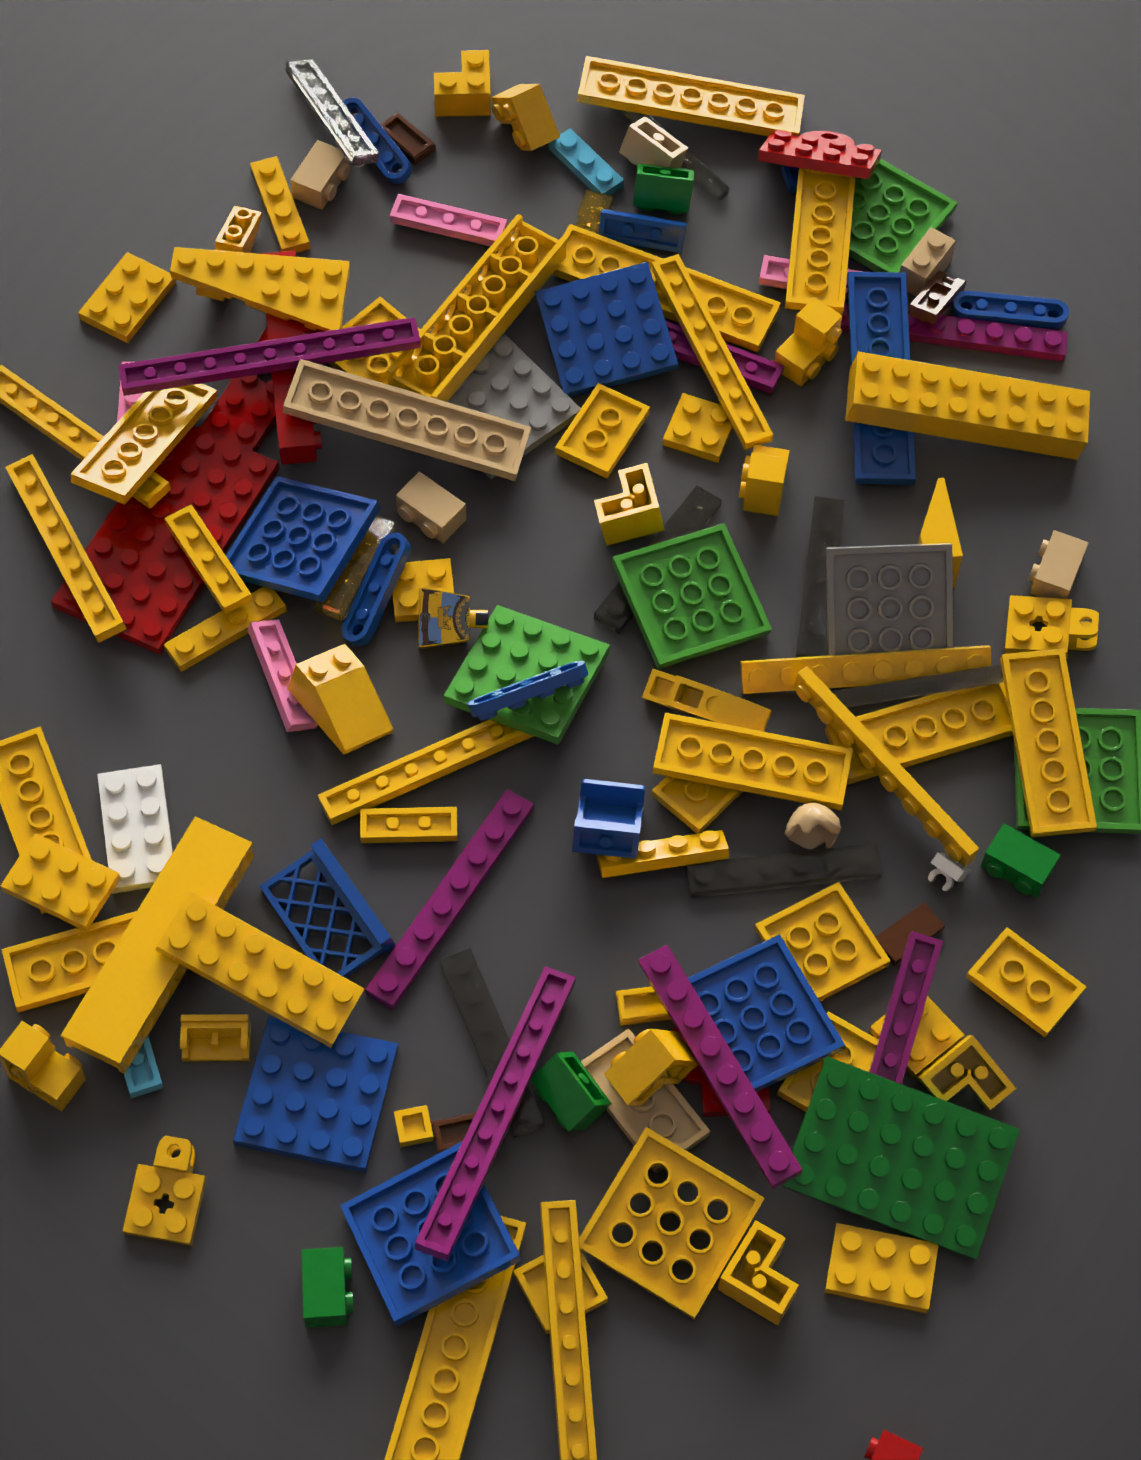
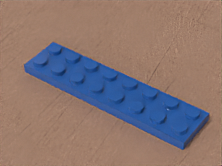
(880, 327)

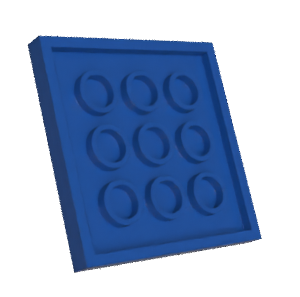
(606, 329)
(301, 538)
(767, 1013)
(315, 1097)
(388, 1224)

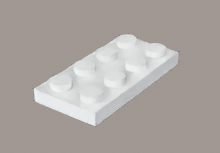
(135, 825)

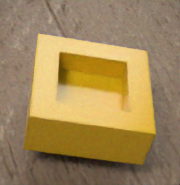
(413, 1126)

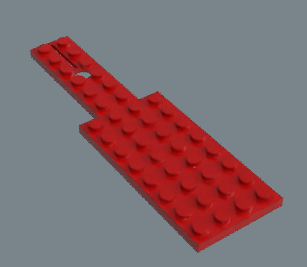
(220, 477)

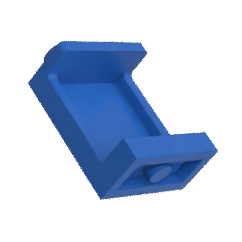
(609, 818)

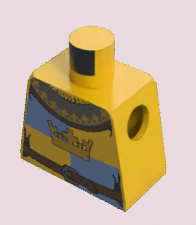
(446, 618)

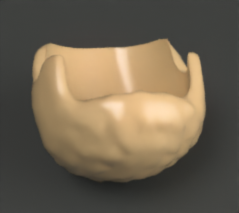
(812, 826)

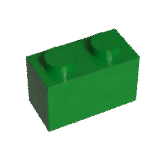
(663, 188)
(1020, 861)
(570, 1091)
(324, 1287)

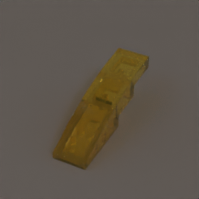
(345, 589)

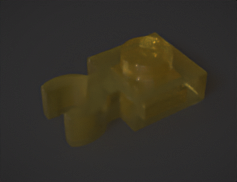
(590, 209)

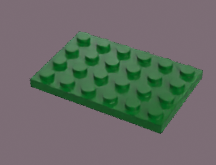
(901, 1157)

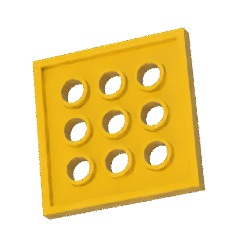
(682, 1169)

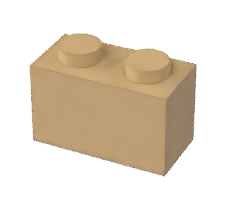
(652, 145)
(319, 175)
(927, 258)
(430, 507)
(1058, 566)

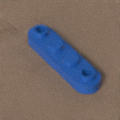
(390, 155)
(1011, 309)
(376, 589)
(517, 693)

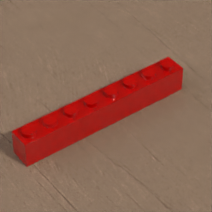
(295, 435)

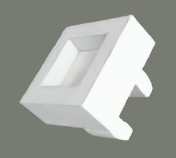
(949, 868)

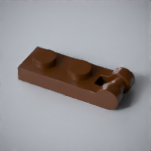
(936, 297)

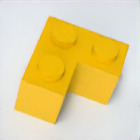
(465, 91)
(528, 113)
(811, 343)
(763, 479)
(631, 512)
(649, 1064)
(36, 1066)
(971, 1067)
(751, 1277)

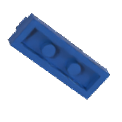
(643, 230)

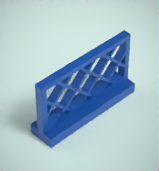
(344, 891)

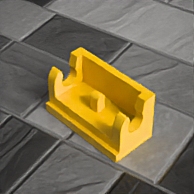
(215, 1037)

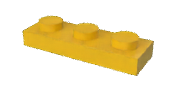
(408, 825)

